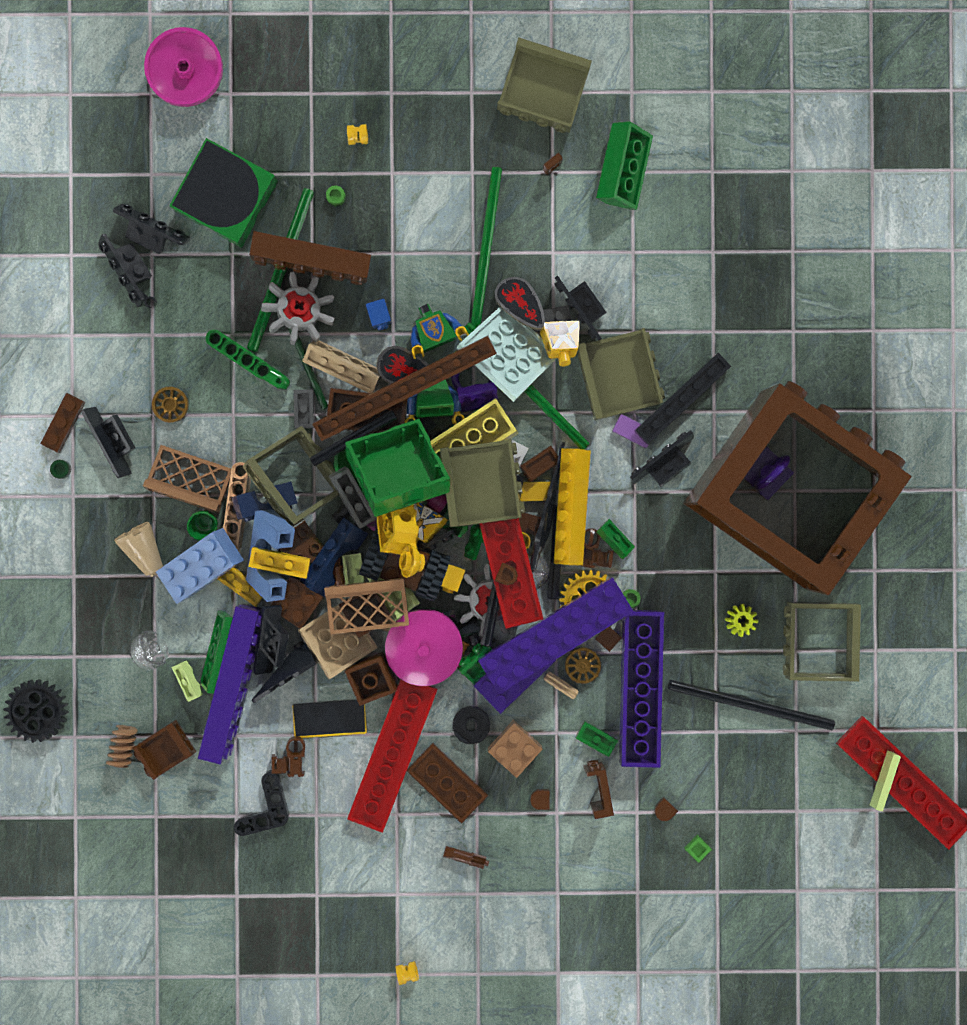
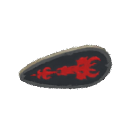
(520, 302)
(397, 363)

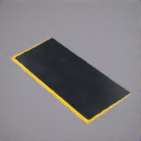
(329, 719)

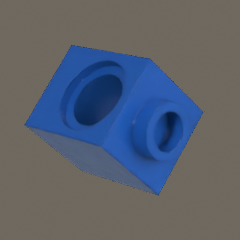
(379, 314)

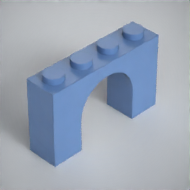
(268, 532)

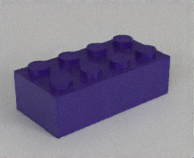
(503, 700)

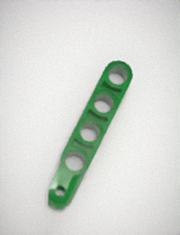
(241, 353)

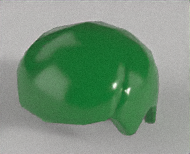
(201, 524)

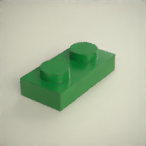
(615, 539)
(596, 738)

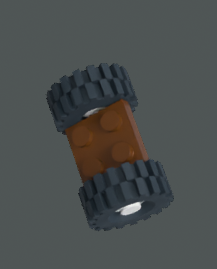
(426, 582)

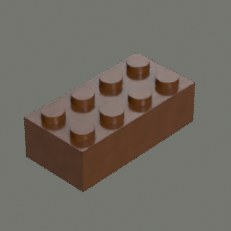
(341, 398)

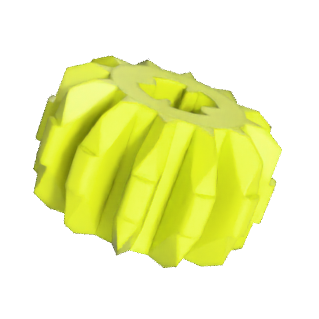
(735, 625)

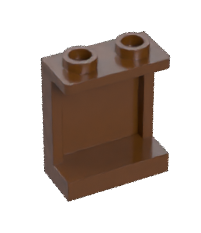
(164, 750)
(603, 807)

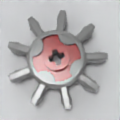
(295, 318)
(478, 600)

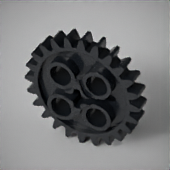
(25, 697)

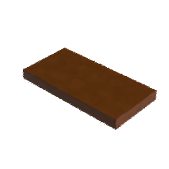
(447, 782)

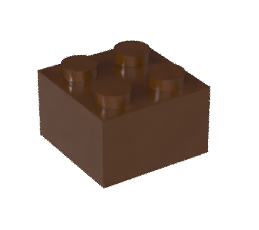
(298, 603)
(367, 610)
(371, 678)

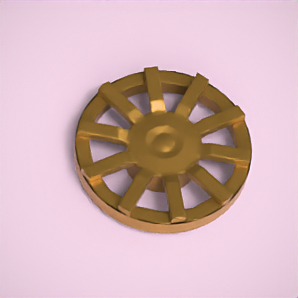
(170, 404)
(582, 665)

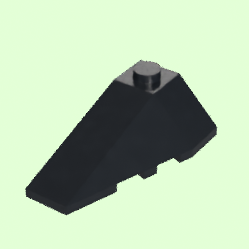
(294, 664)

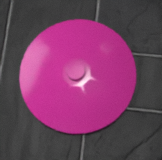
(183, 67)
(425, 649)

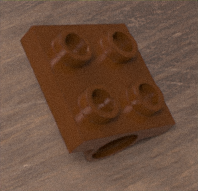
(304, 543)

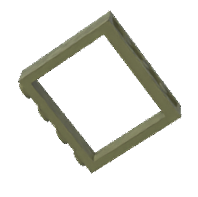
(268, 489)
(852, 649)

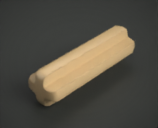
(561, 685)

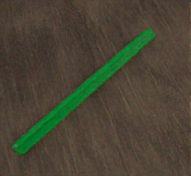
(486, 246)
(278, 274)
(550, 411)

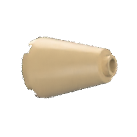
(141, 548)

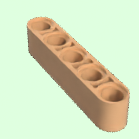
(230, 517)

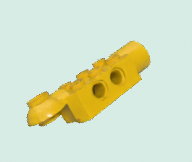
(398, 536)

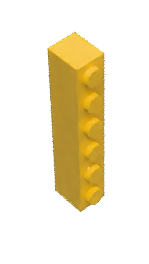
(572, 506)

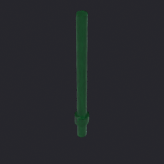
(311, 375)

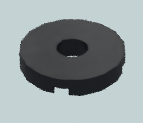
(471, 736)

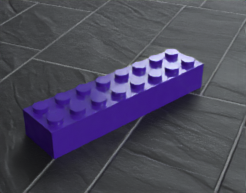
(555, 635)
(231, 685)
(641, 689)

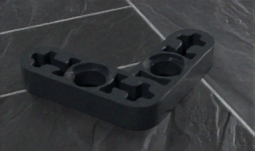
(269, 814)

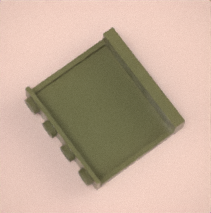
(544, 85)
(620, 374)
(483, 483)

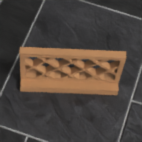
(184, 495)
(361, 589)

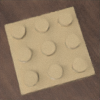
(336, 650)

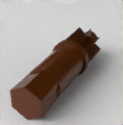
(466, 857)

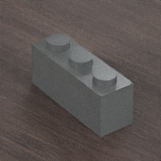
(352, 497)

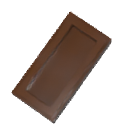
(539, 464)

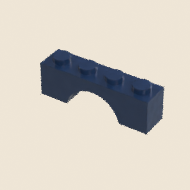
(343, 539)

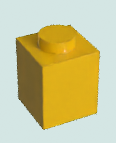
(452, 578)

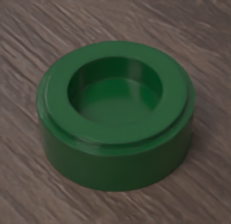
(60, 469)

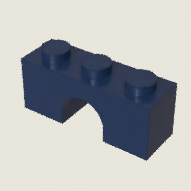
(247, 503)

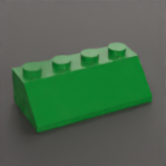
(624, 165)

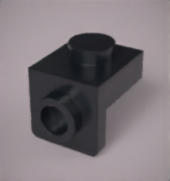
(430, 427)

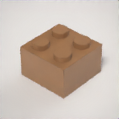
(515, 748)

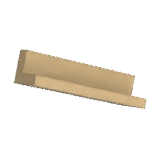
(342, 366)

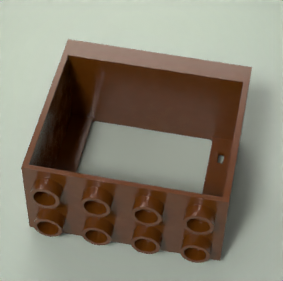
(742, 449)

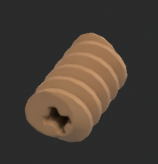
(122, 746)

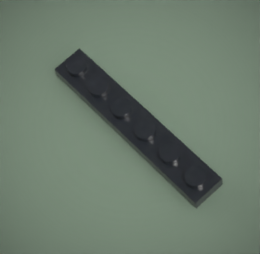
(682, 398)

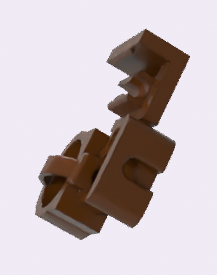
(595, 556)
(288, 763)

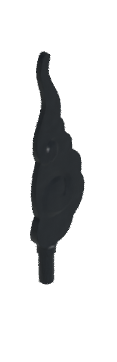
(547, 516)

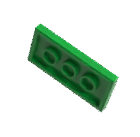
(215, 651)

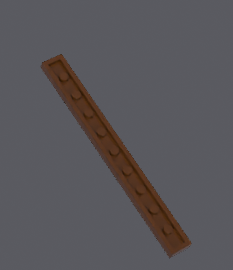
(405, 388)

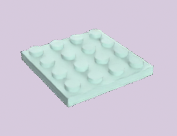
(518, 357)

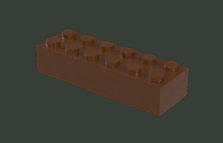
(309, 257)

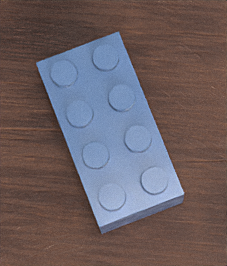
(199, 565)

